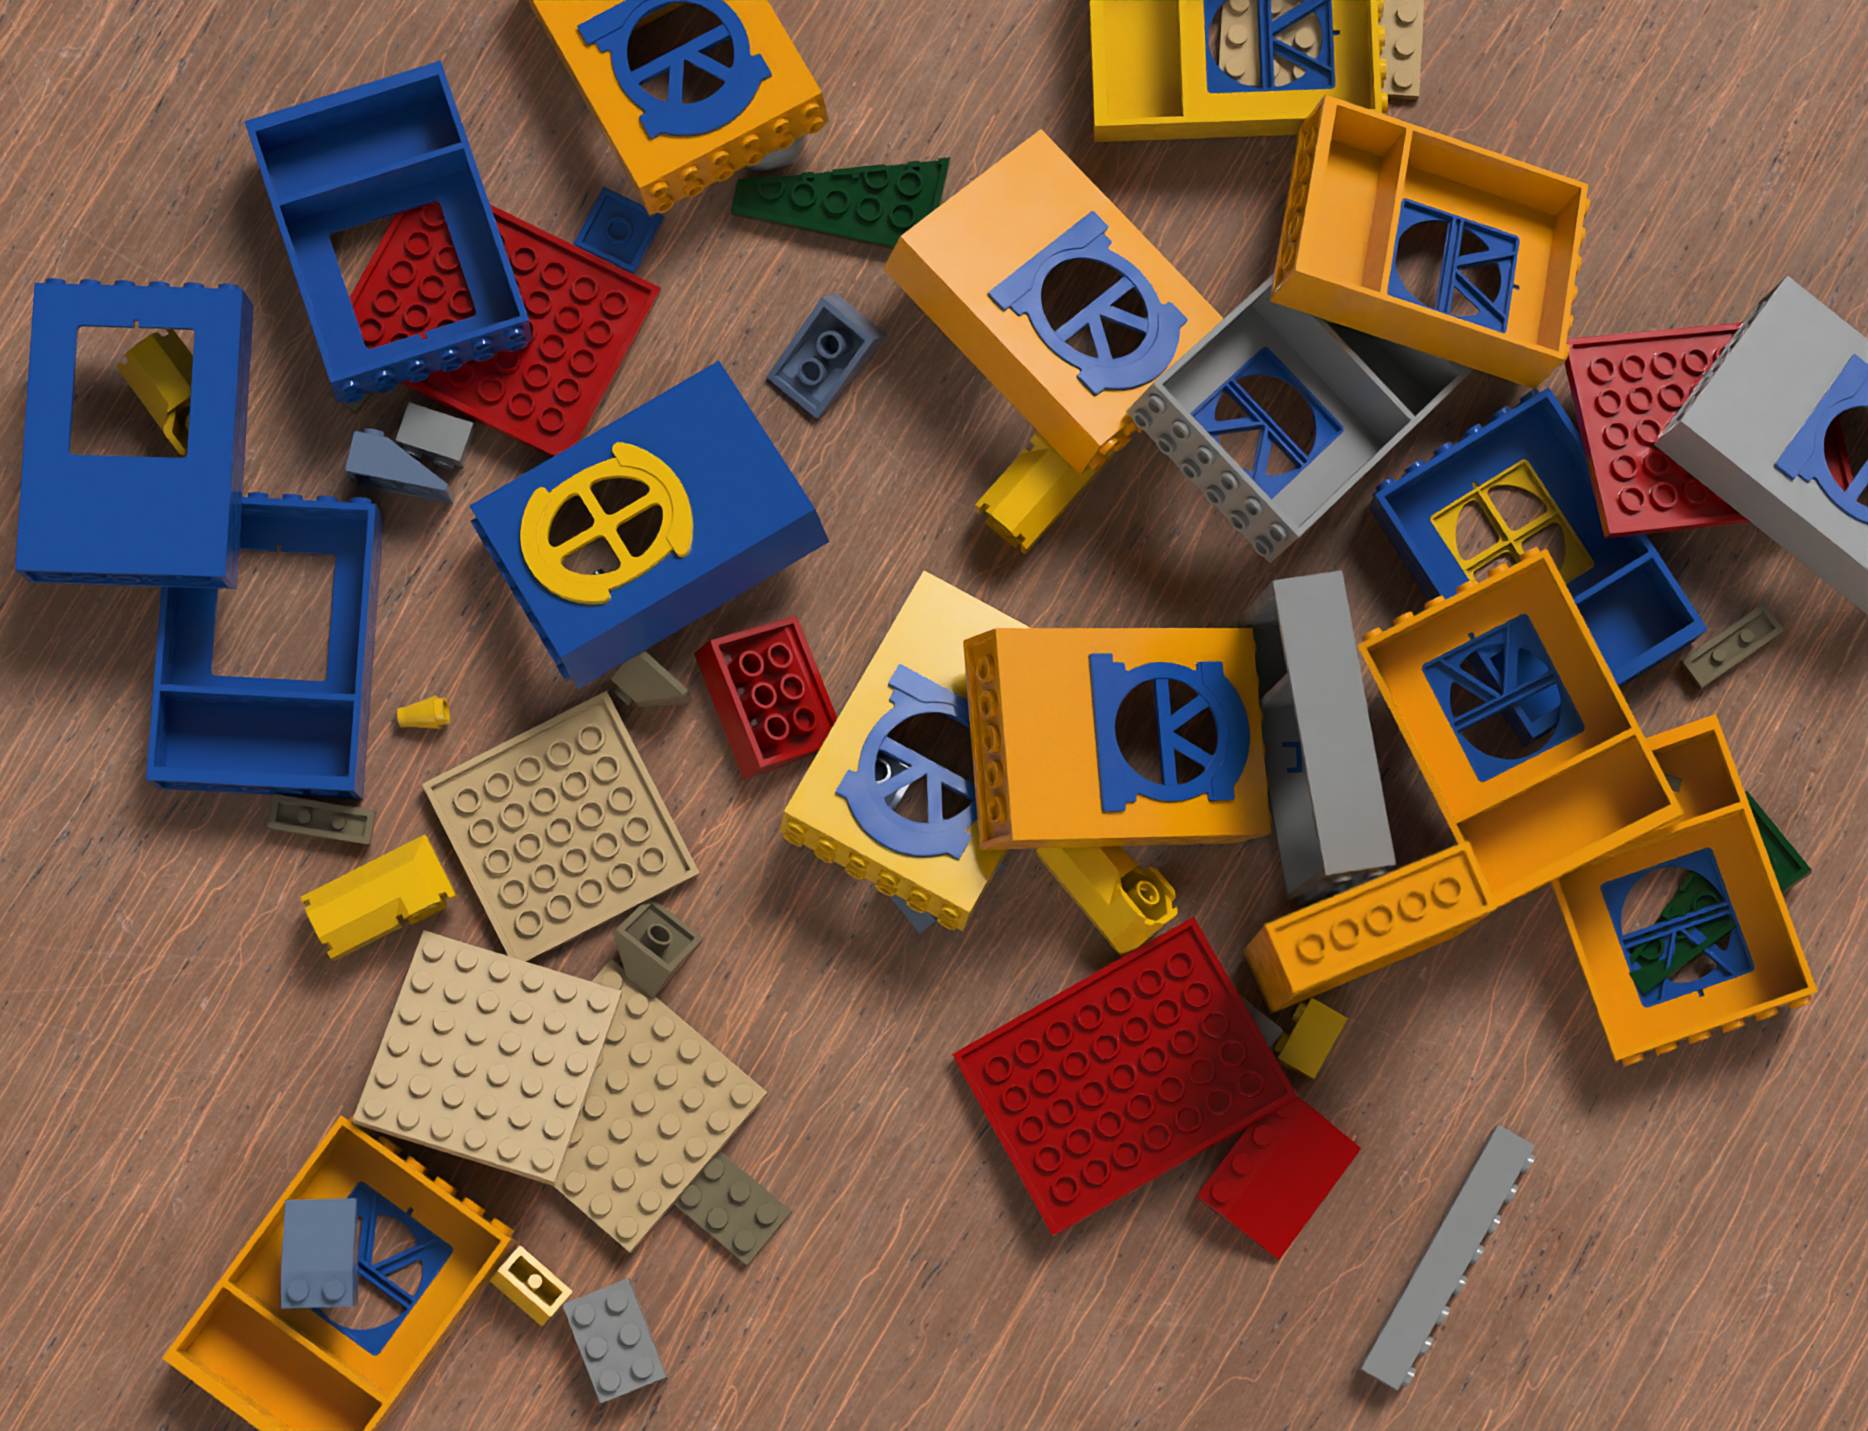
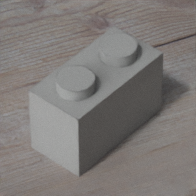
(435, 436)

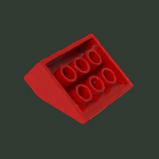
(767, 695)
(1278, 1175)

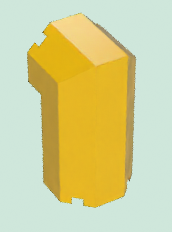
(162, 379)
(1033, 494)
(1113, 892)
(378, 897)

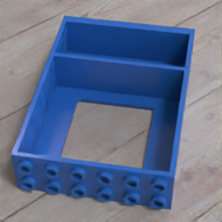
(365, 160)
(132, 514)
(270, 731)

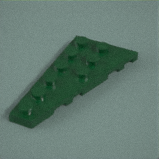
(848, 203)
(1698, 893)

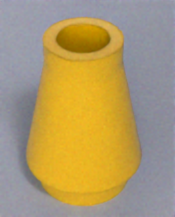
(427, 713)

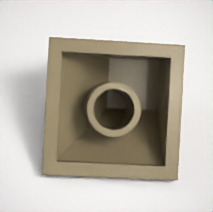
(648, 684)
(654, 946)

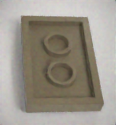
(733, 1208)

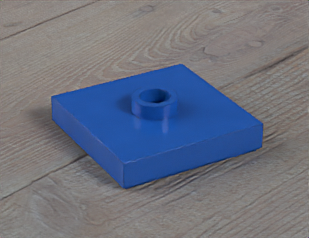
(619, 230)

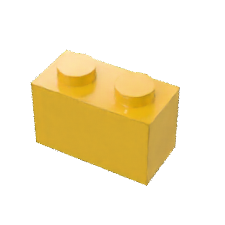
(1310, 1039)
(530, 1286)

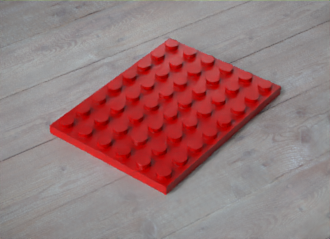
(577, 308)
(1623, 401)
(1124, 1076)

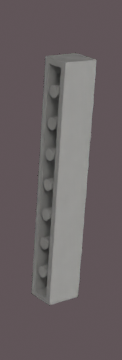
(1447, 1257)

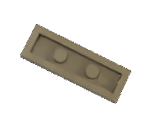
(1732, 646)
(322, 820)

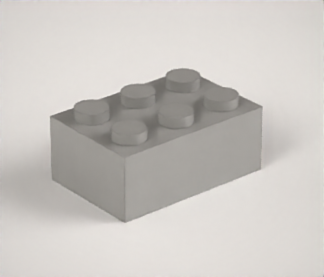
(615, 1340)

